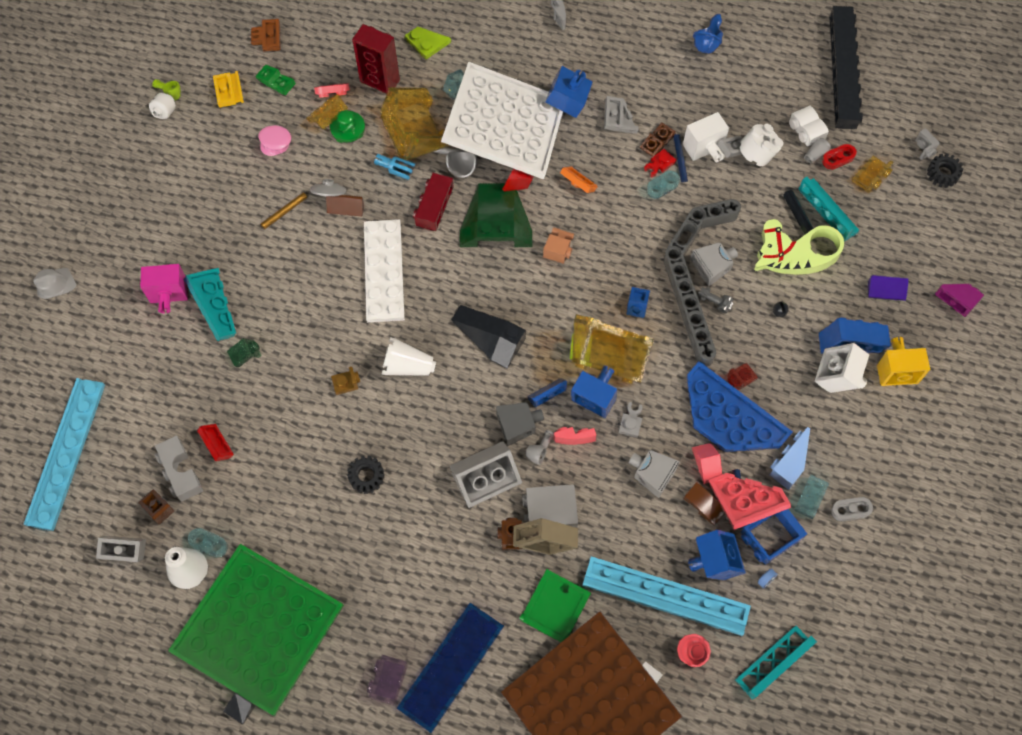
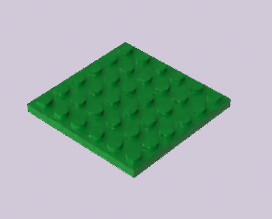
(256, 629)

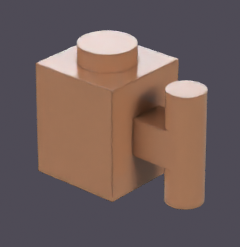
(558, 246)

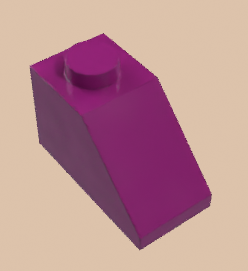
(960, 297)

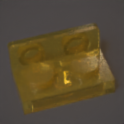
(327, 112)
(872, 173)

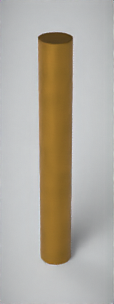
(281, 212)

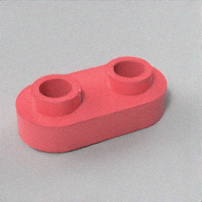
(339, 89)

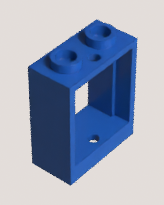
(790, 524)

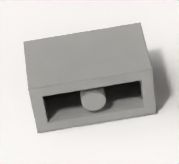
(121, 548)

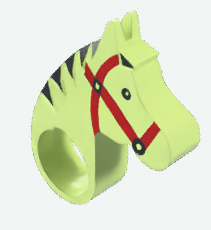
(796, 257)

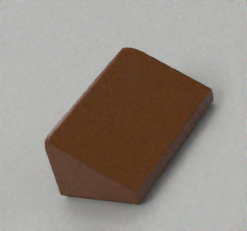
(345, 205)

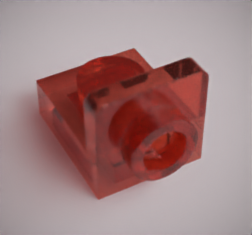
(741, 376)

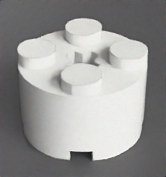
(760, 144)

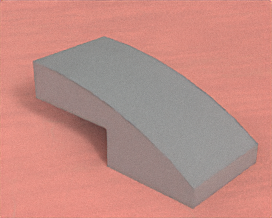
(559, 13)

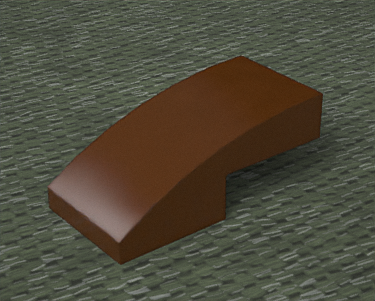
(705, 503)

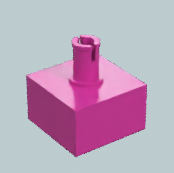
(163, 285)

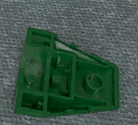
(495, 217)

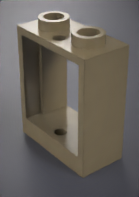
(545, 536)

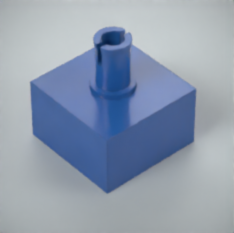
(569, 91)
(595, 392)
(718, 556)

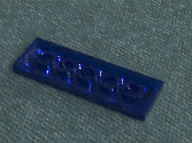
(450, 668)

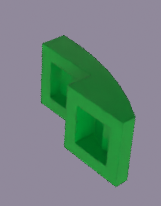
(272, 78)

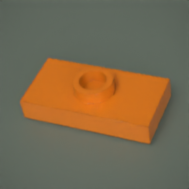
(578, 180)

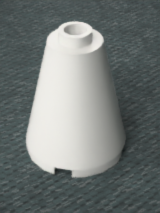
(406, 360)
(185, 567)

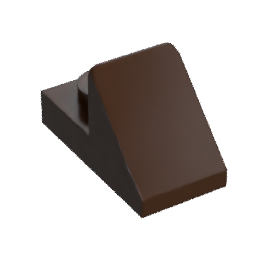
(156, 506)

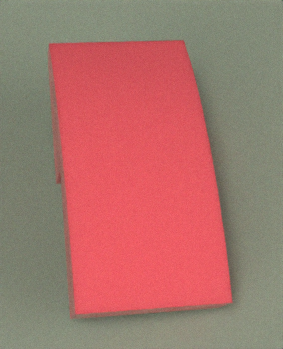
(567, 436)

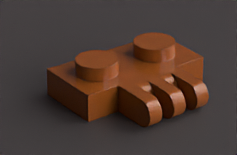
(267, 35)

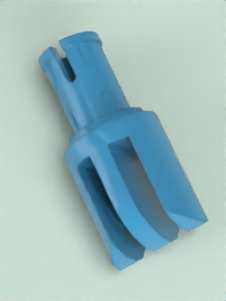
(393, 164)

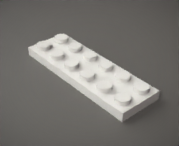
(383, 271)

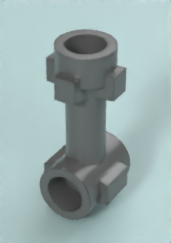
(724, 303)

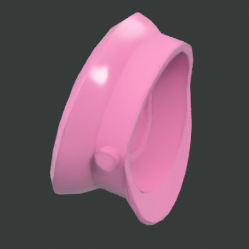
(274, 140)

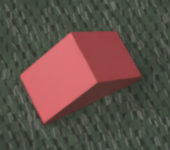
(708, 461)

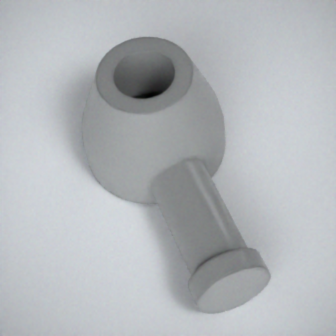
(534, 451)

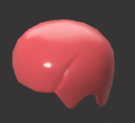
(694, 645)

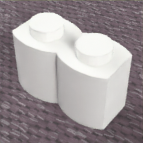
(808, 125)

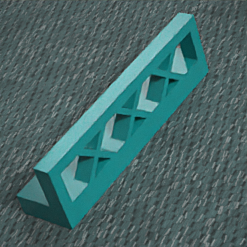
(827, 208)
(781, 668)

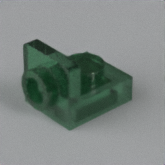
(243, 351)

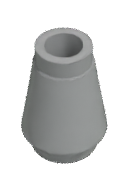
(817, 150)

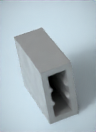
(551, 503)

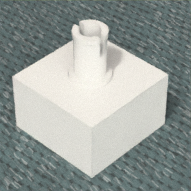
(703, 136)
(842, 368)

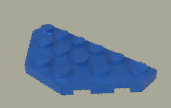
(729, 416)

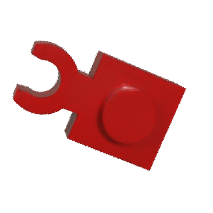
(661, 161)

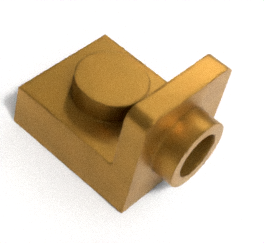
(346, 381)

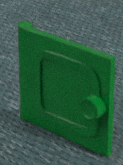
(555, 606)

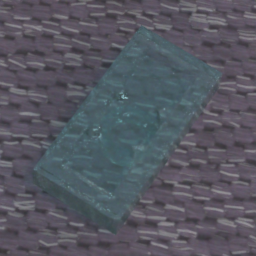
(811, 496)

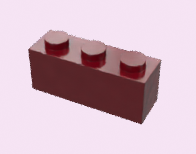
(433, 201)

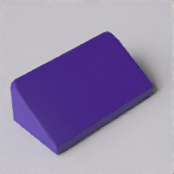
(887, 287)

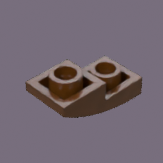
(658, 140)

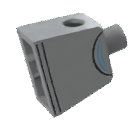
(713, 261)
(654, 471)

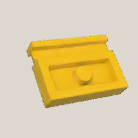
(228, 89)

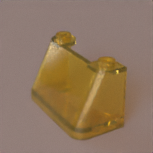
(410, 123)
(606, 345)

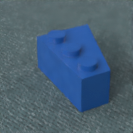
(868, 336)

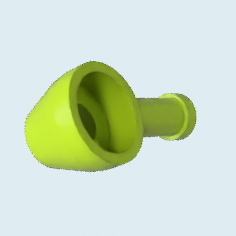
(171, 88)

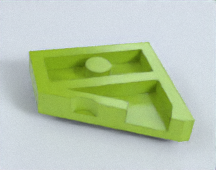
(426, 41)

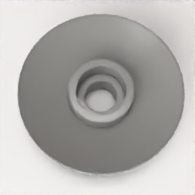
(328, 188)

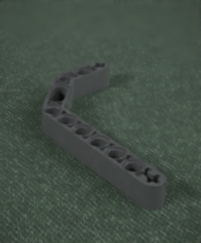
(726, 212)

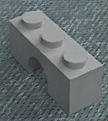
(170, 454)

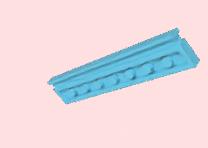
(64, 455)
(667, 596)

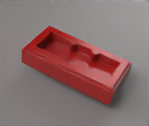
(215, 442)

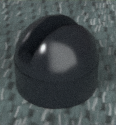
(777, 310)

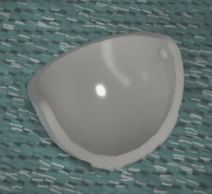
(461, 163)

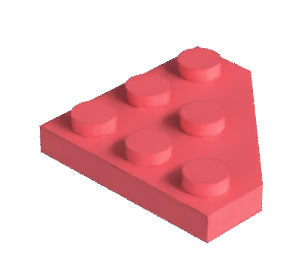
(747, 499)

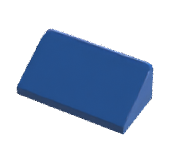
(547, 392)

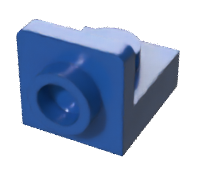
(638, 302)

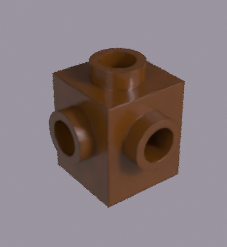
(505, 533)

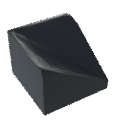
(239, 708)

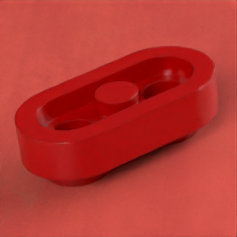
(837, 156)

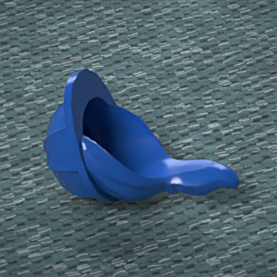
(709, 39)

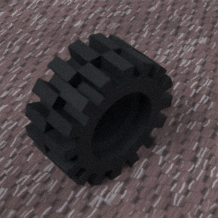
(948, 162)
(371, 485)

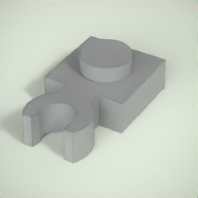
(631, 423)

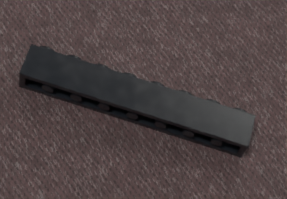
(844, 68)

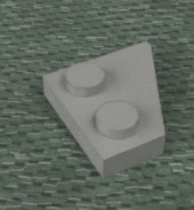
(618, 116)

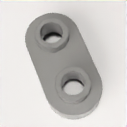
(851, 510)

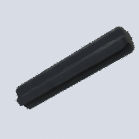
(798, 211)

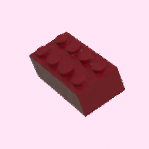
(376, 58)

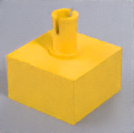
(902, 365)

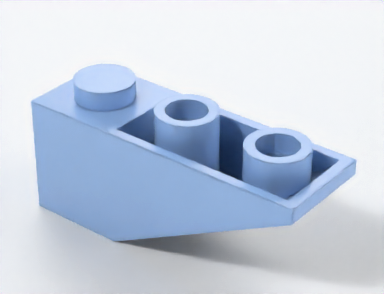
(793, 462)

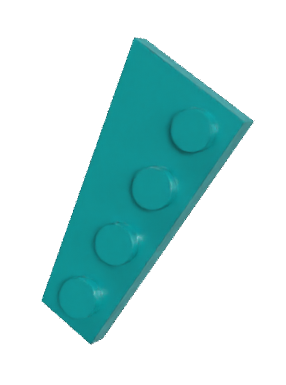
(210, 298)

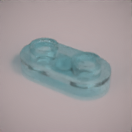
(661, 184)
(209, 542)

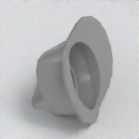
(54, 282)

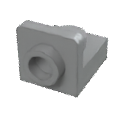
(928, 142)

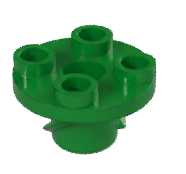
(348, 126)

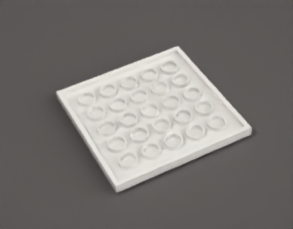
(503, 121)

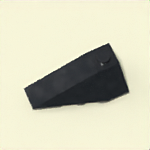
(491, 334)

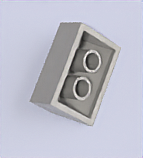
(486, 474)

